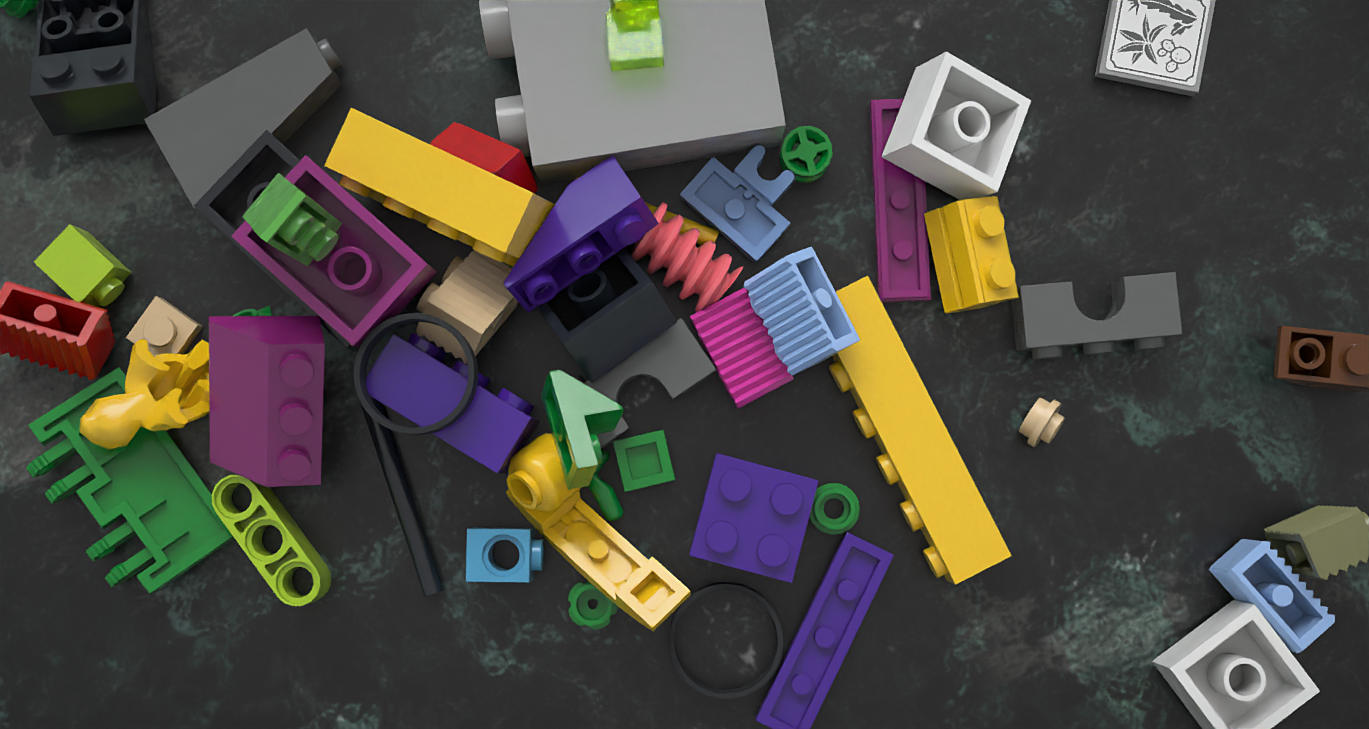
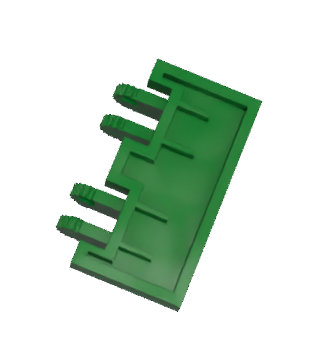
(140, 481)

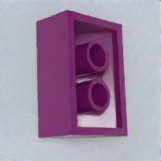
(267, 397)

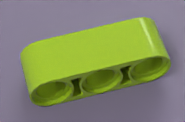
(248, 529)

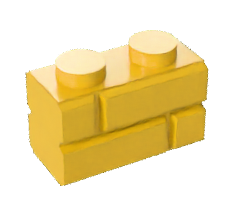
(971, 254)

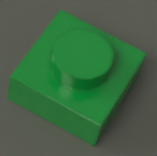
(644, 460)

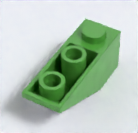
(293, 222)

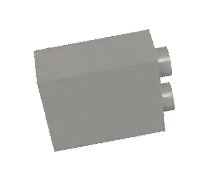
(574, 112)

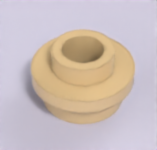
(1042, 422)

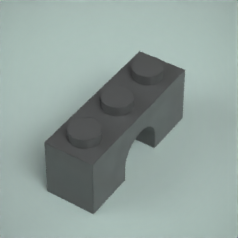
(1141, 312)
(670, 359)

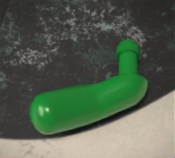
(605, 494)

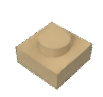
(164, 328)

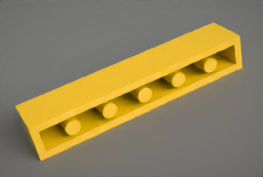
(914, 442)

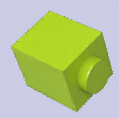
(83, 267)

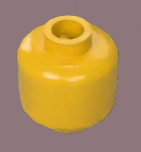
(537, 475)

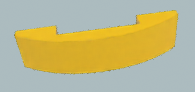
(609, 561)

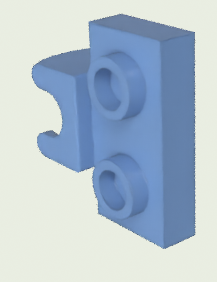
(741, 202)

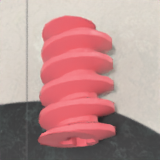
(685, 260)

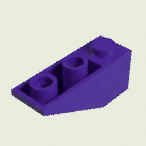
(584, 228)

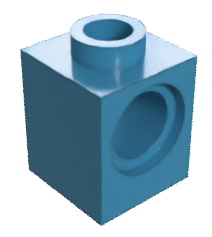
(480, 560)

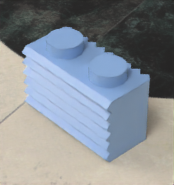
(801, 311)
(1259, 577)

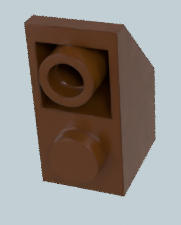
(1322, 358)

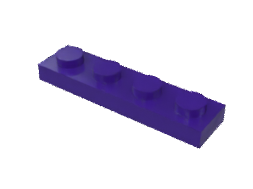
(824, 635)

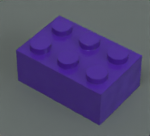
(426, 390)

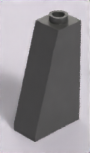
(223, 118)

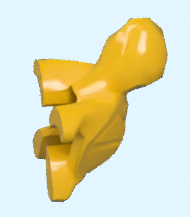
(158, 396)

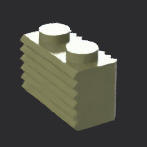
(1322, 540)

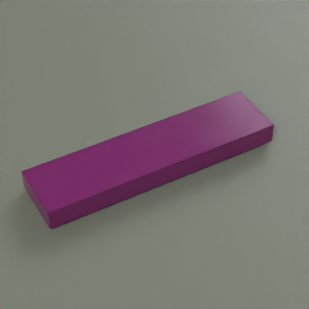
(898, 217)

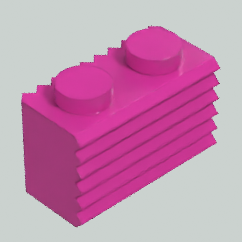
(740, 348)

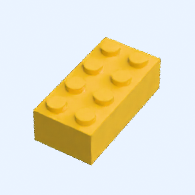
(436, 188)

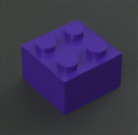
(753, 517)

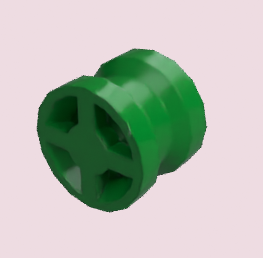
(804, 145)

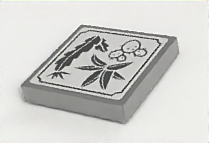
(1156, 43)

